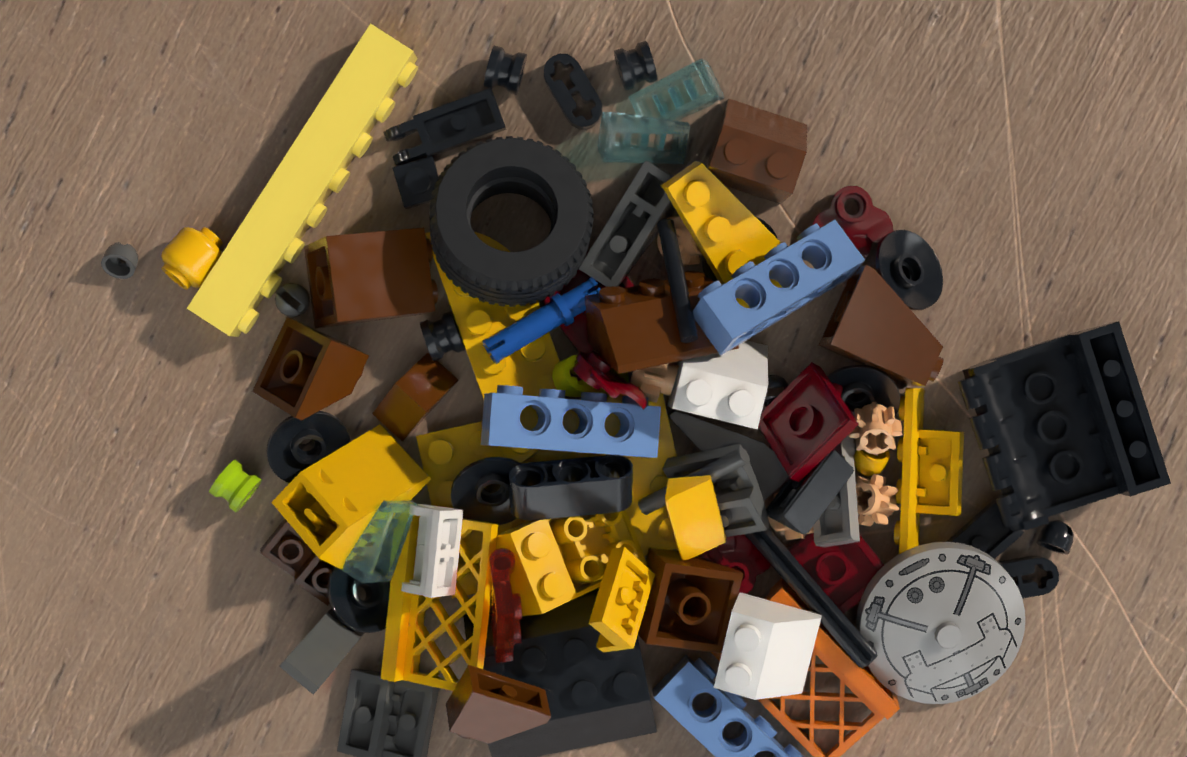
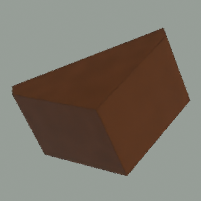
(414, 396)

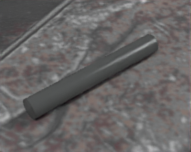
(716, 469)

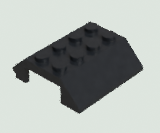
(1063, 425)
(589, 692)

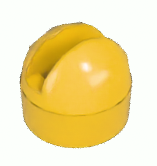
(870, 464)

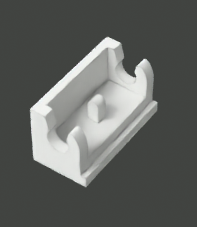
(436, 551)

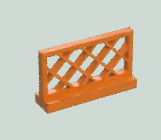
(836, 660)

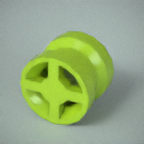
(235, 485)

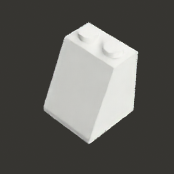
(725, 385)

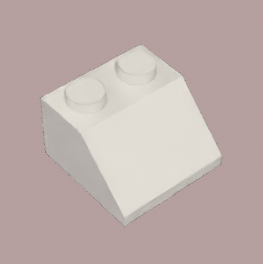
(766, 649)

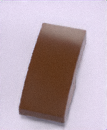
(296, 558)

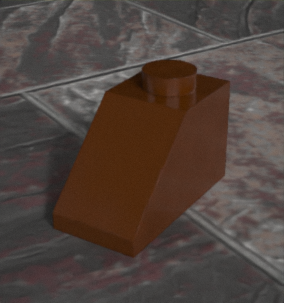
(494, 706)

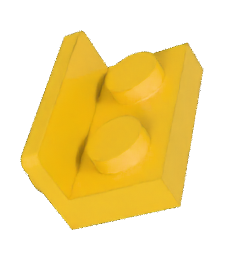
(621, 601)

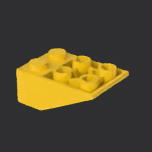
(342, 492)
(564, 556)

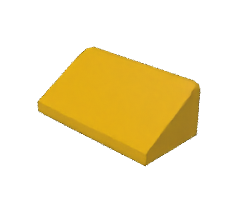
(694, 515)

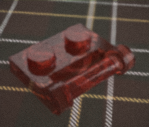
(504, 606)

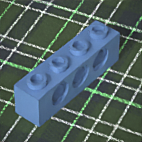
(731, 324)
(503, 428)
(690, 678)

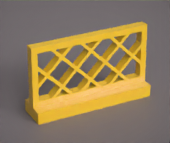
(405, 628)

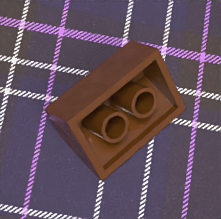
(639, 324)

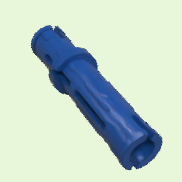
(528, 329)

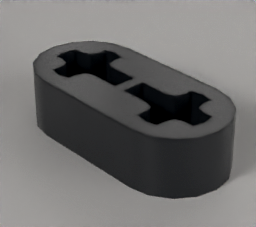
(564, 96)
(1025, 566)

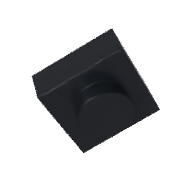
(416, 181)

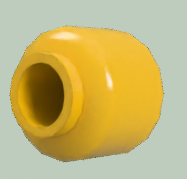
(191, 256)

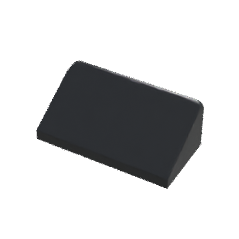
(803, 502)

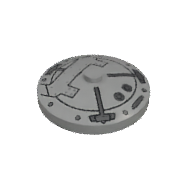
(941, 622)

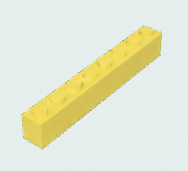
(304, 182)

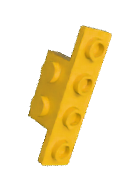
(929, 470)

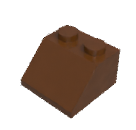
(688, 602)

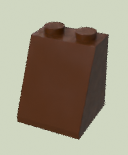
(758, 152)
(370, 277)
(881, 331)

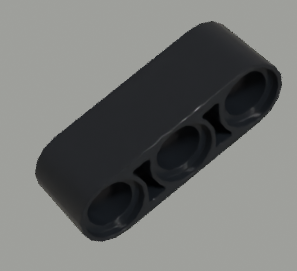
(570, 487)

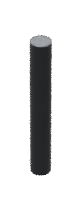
(677, 281)

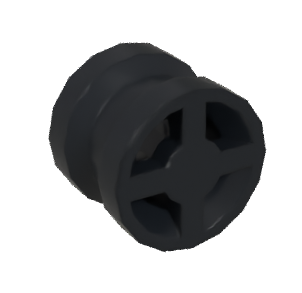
(635, 65)
(505, 70)
(442, 336)

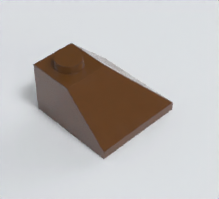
(308, 370)

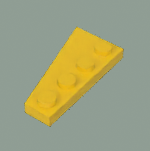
(718, 222)

